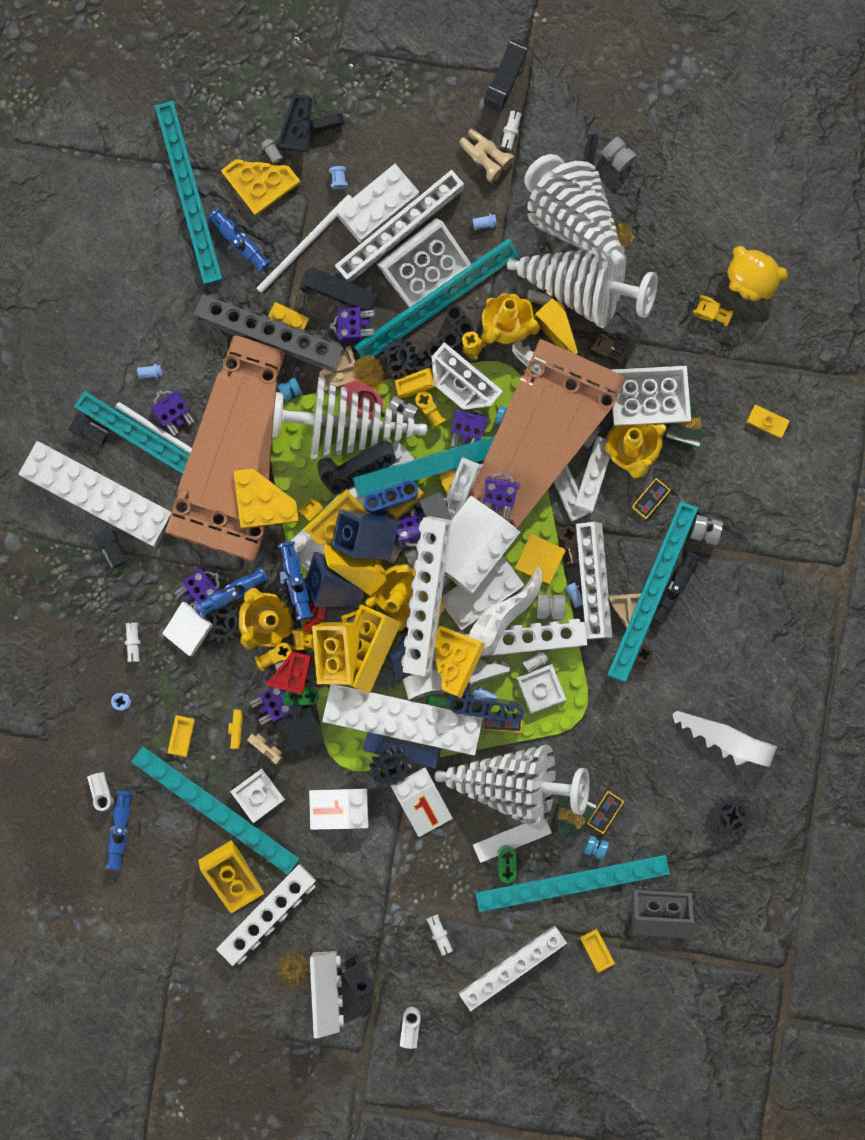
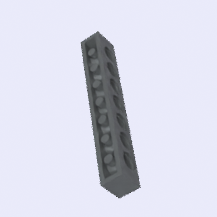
(210, 303)

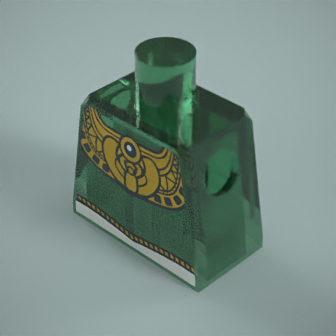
(686, 433)
(570, 820)

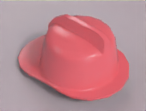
(363, 391)

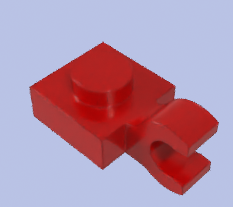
(318, 615)

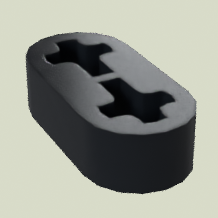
(327, 123)

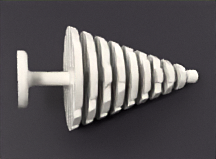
(572, 206)
(586, 283)
(352, 422)
(518, 784)

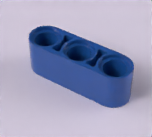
(384, 504)

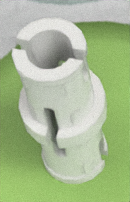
(510, 131)
(132, 642)
(439, 935)

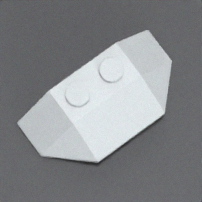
(462, 381)

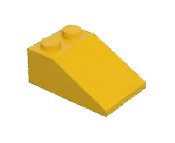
(556, 325)
(362, 572)
(335, 651)
(230, 876)

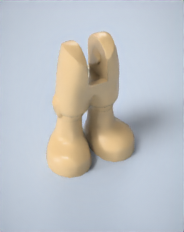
(479, 151)

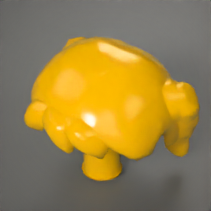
(754, 274)
(508, 319)
(635, 446)
(396, 593)
(263, 620)

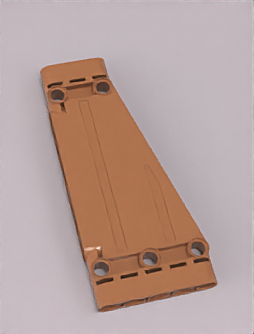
(546, 425)
(230, 438)

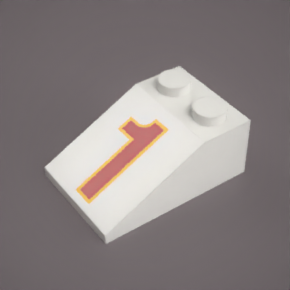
(421, 802)
(339, 809)

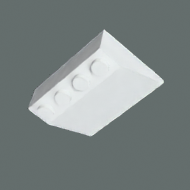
(423, 262)
(652, 396)
(475, 544)
(325, 993)

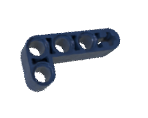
(485, 708)
(418, 753)

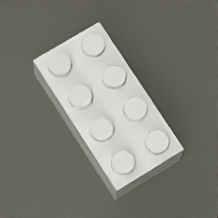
(377, 203)
(495, 588)

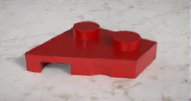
(292, 673)

